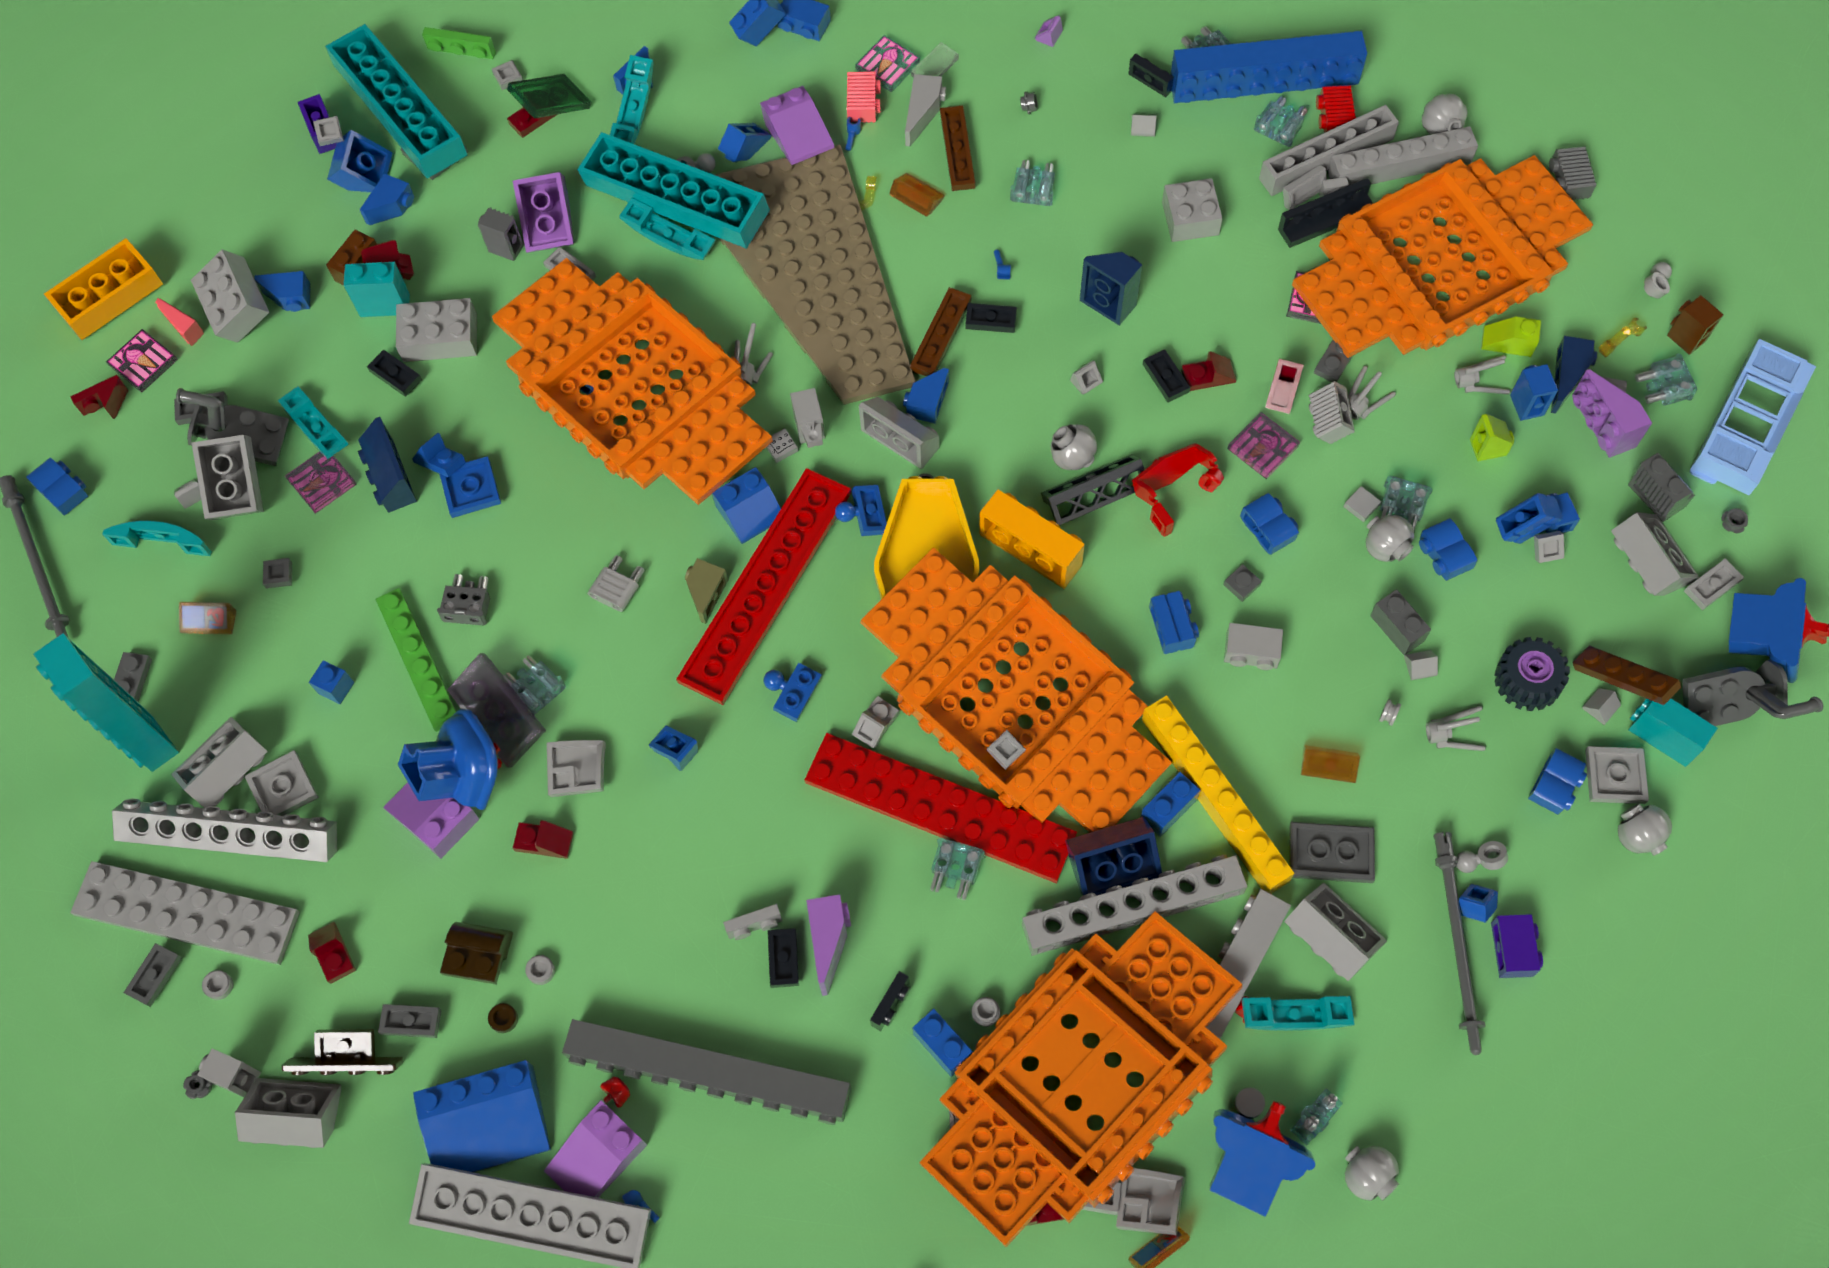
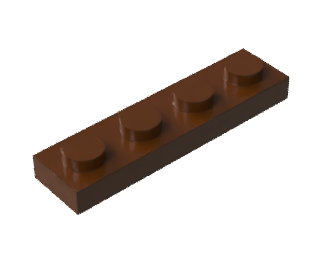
(957, 148)
(940, 332)
(1627, 675)

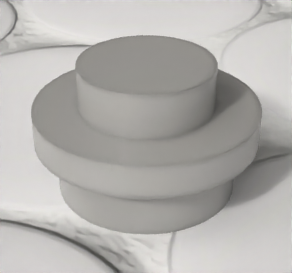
(985, 1011)

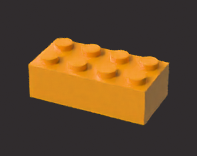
(103, 289)
(1031, 538)

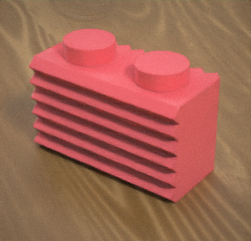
(862, 96)

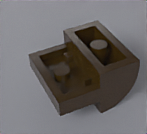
(475, 952)

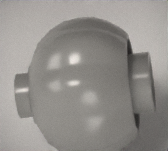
(1444, 114)
(1073, 447)
(1389, 538)
(1645, 829)
(1371, 1172)

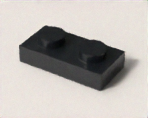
(1150, 75)
(991, 317)
(394, 373)
(1166, 376)
(783, 958)
(885, 1011)

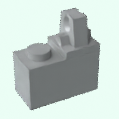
(808, 417)

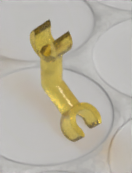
(869, 194)
(1610, 345)

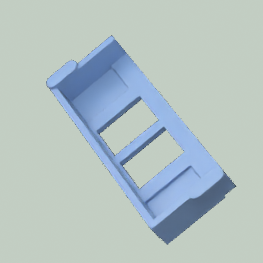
(1734, 456)

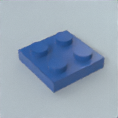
(471, 488)

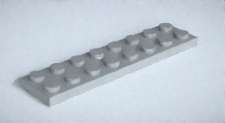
(185, 912)
(530, 1216)

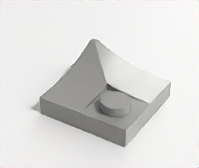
(575, 767)
(1150, 1202)

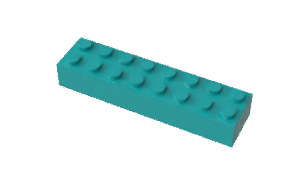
(396, 101)
(674, 189)
(104, 703)

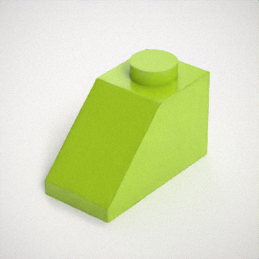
(1512, 336)
(1491, 438)

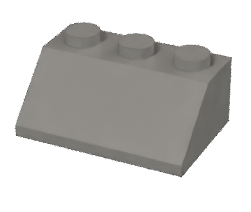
(898, 431)
(1654, 554)
(219, 764)
(1335, 931)
(288, 1113)

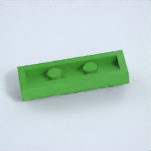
(458, 43)

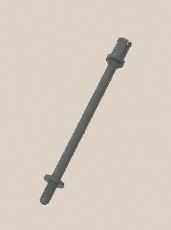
(13, 500)
(1446, 862)

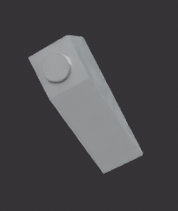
(923, 105)

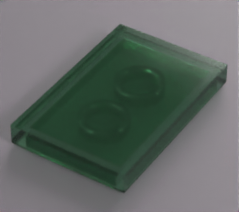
(549, 95)

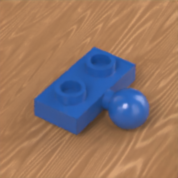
(867, 509)
(794, 692)

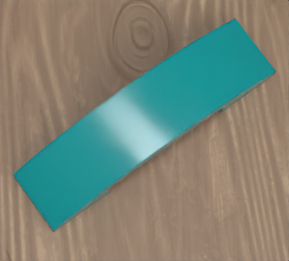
(634, 99)
(665, 233)
(312, 423)
(129, 534)
(1297, 1014)

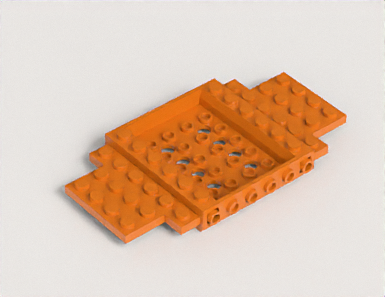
(1502, 219)
(579, 328)
(953, 636)
(1019, 1140)

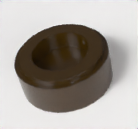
(502, 1018)

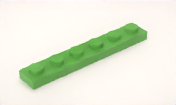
(416, 657)

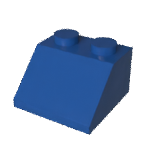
(358, 163)
(747, 505)

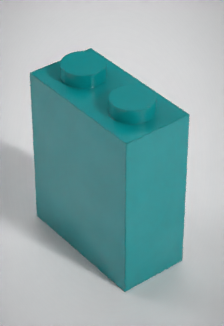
(375, 288)
(1672, 729)

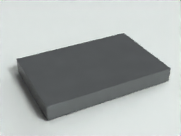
(1332, 852)

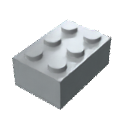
(229, 296)
(436, 330)
(227, 477)

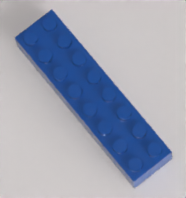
(1267, 66)

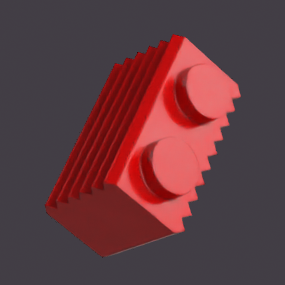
(1335, 106)

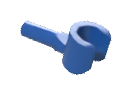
(852, 129)
(1003, 271)
(634, 1198)

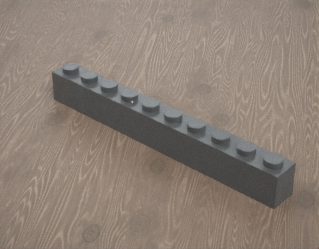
(708, 1071)

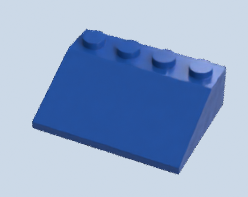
(483, 1119)

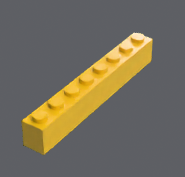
(1217, 796)

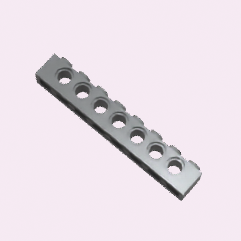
(131, 827)
(1224, 868)

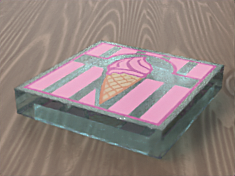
(889, 61)

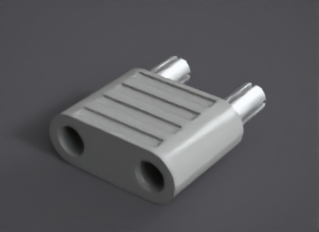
(614, 588)

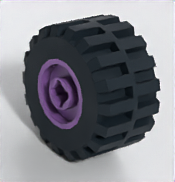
(1532, 673)

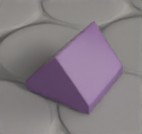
(1050, 31)

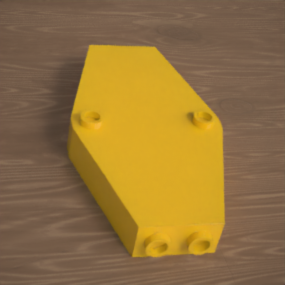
(924, 517)

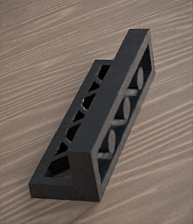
(1323, 213)
(1090, 481)

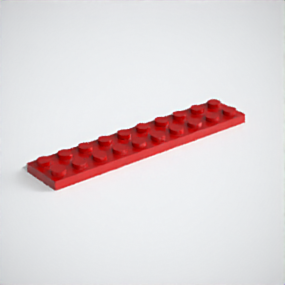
(763, 587)
(940, 807)

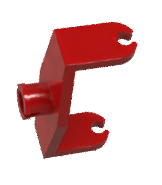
(1169, 469)

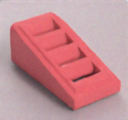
(184, 324)

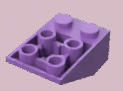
(1611, 414)

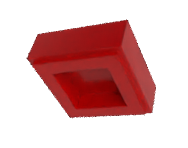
(1161, 519)

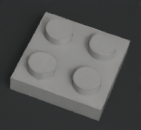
(1616, 775)
(281, 785)

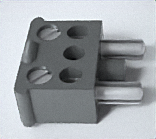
(465, 603)

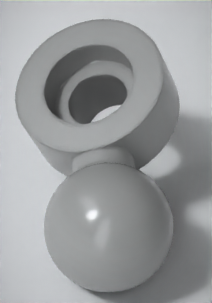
(704, 162)
(1657, 284)
(1490, 855)

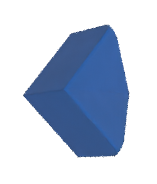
(1478, 902)

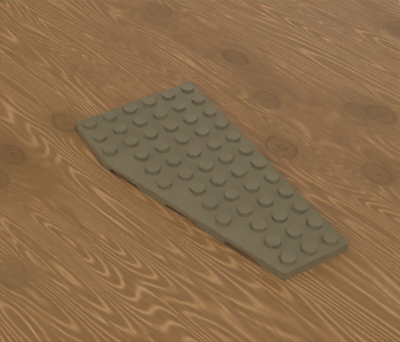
(823, 274)

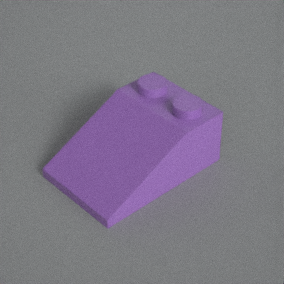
(796, 125)
(544, 211)
(434, 822)
(828, 930)
(595, 1153)

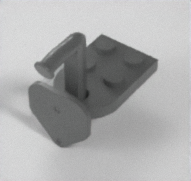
(223, 420)
(1740, 693)

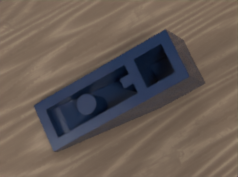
(1572, 361)

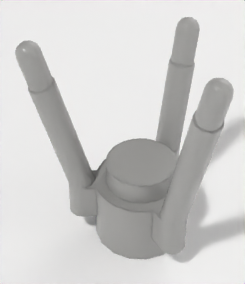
(747, 369)
(1468, 376)
(1359, 402)
(1441, 729)

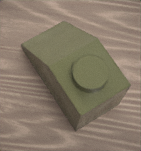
(705, 586)

